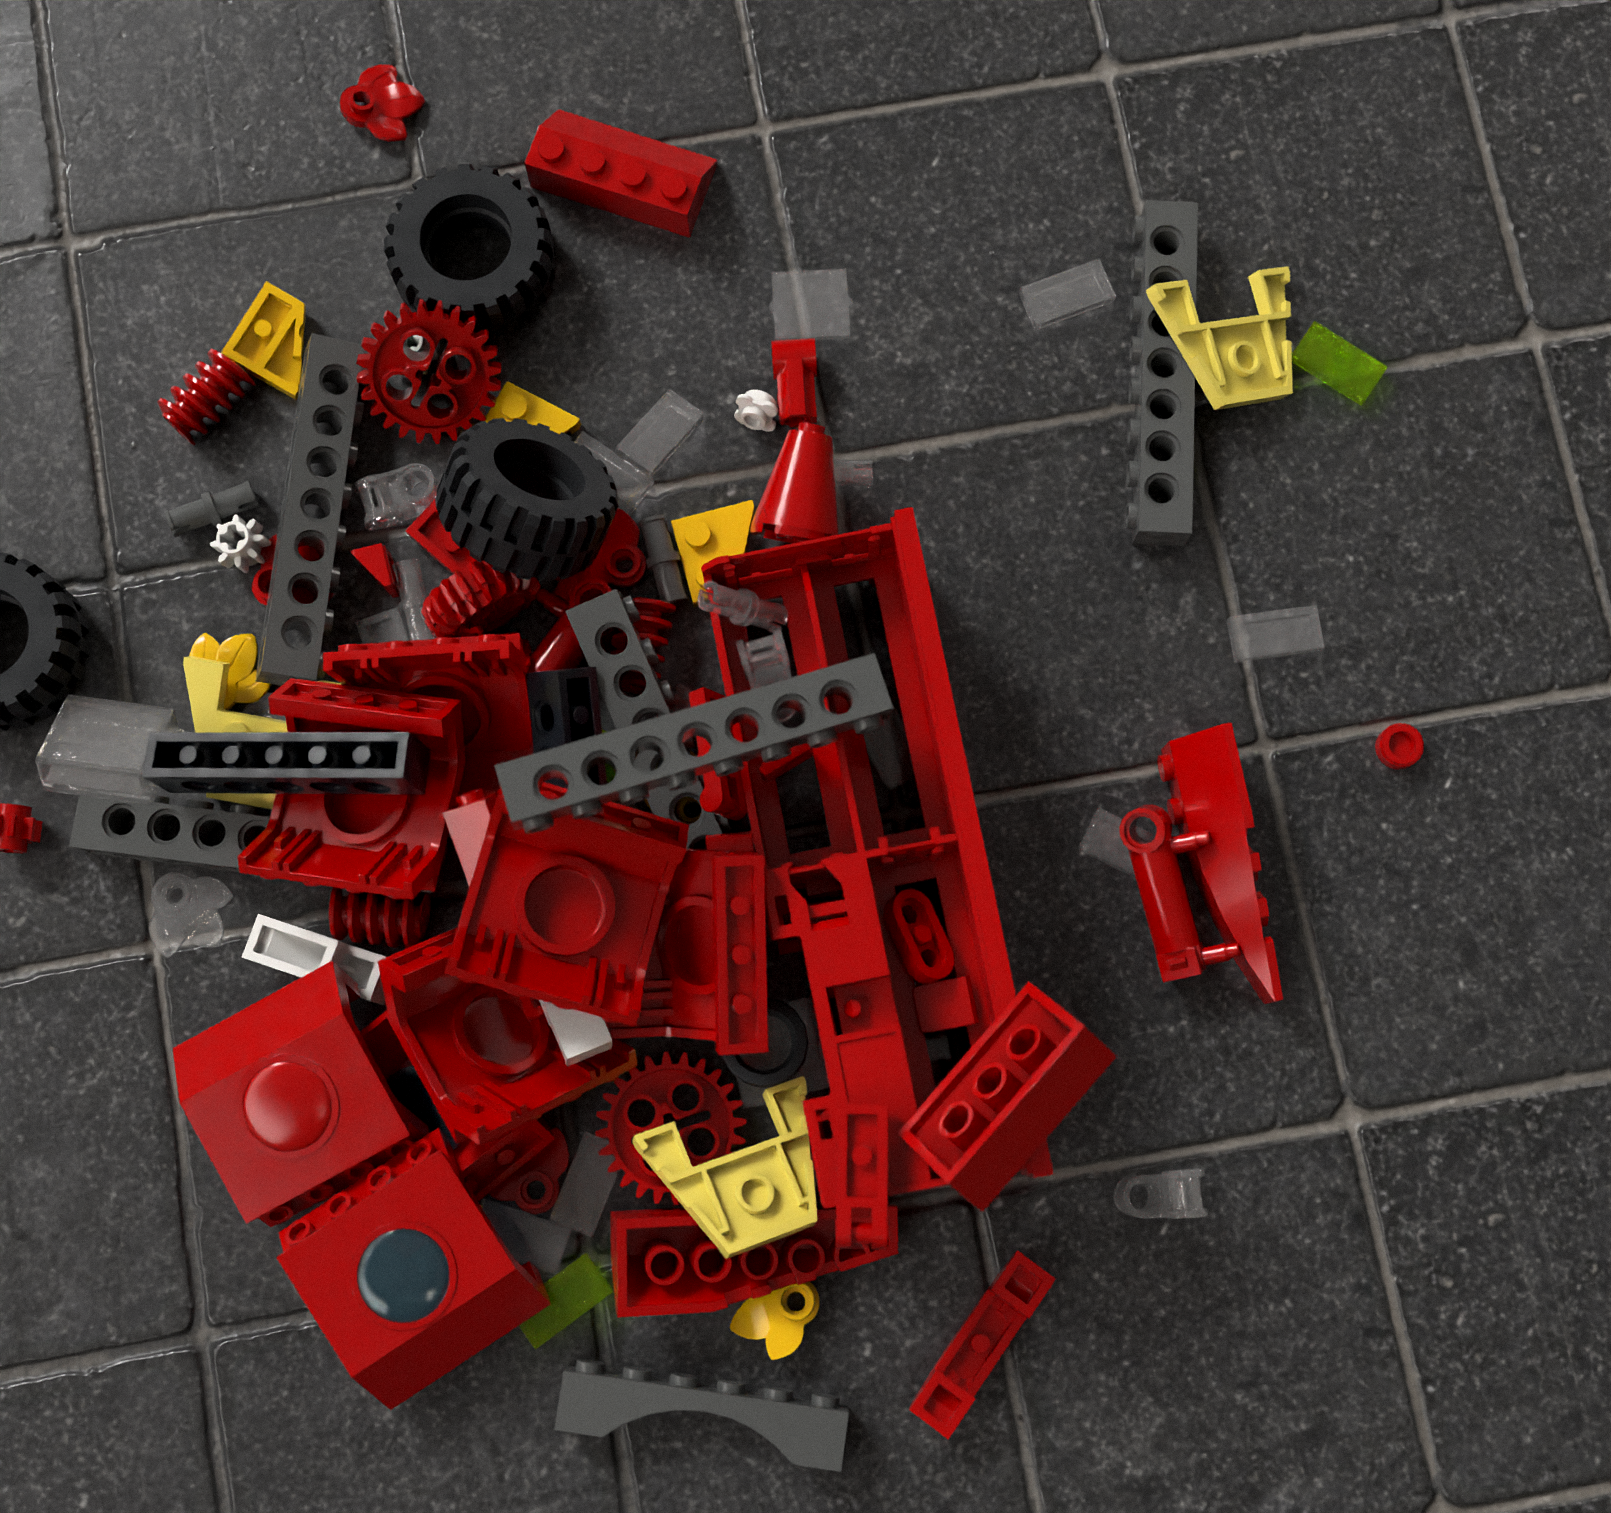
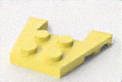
(1237, 357)
(206, 690)
(748, 1193)

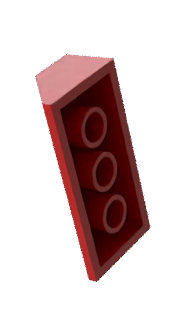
(619, 172)
(1006, 1096)

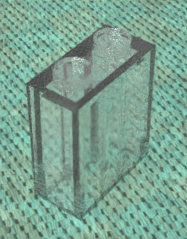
(101, 748)

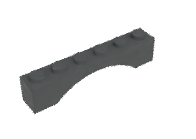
(803, 1430)

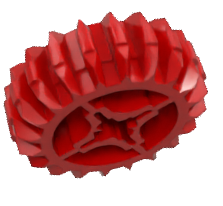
(477, 601)

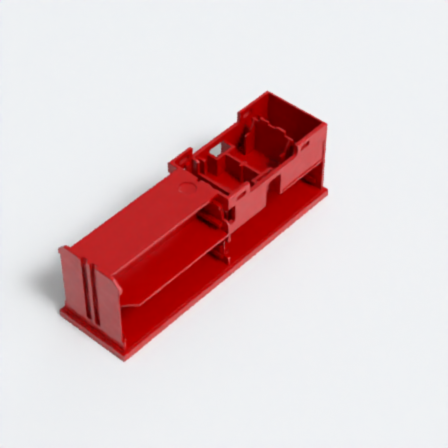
(846, 937)

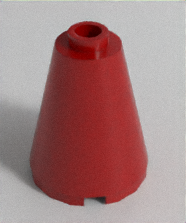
(800, 490)

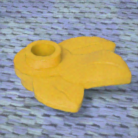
(242, 655)
(774, 1321)

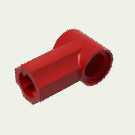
(795, 372)

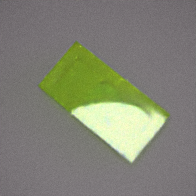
(1338, 363)
(571, 1295)

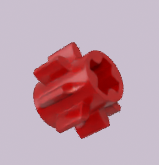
(18, 828)

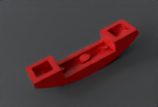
(980, 1343)

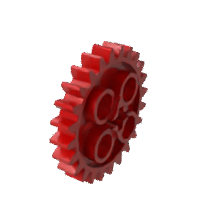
(392, 356)
(656, 1087)

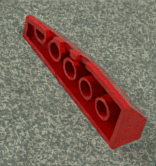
(1213, 797)
(672, 1267)

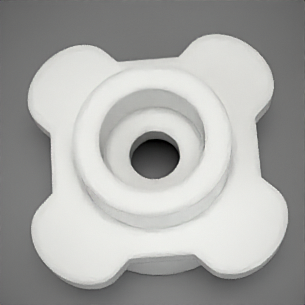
(756, 410)

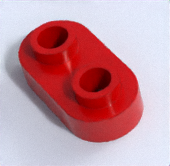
(919, 936)

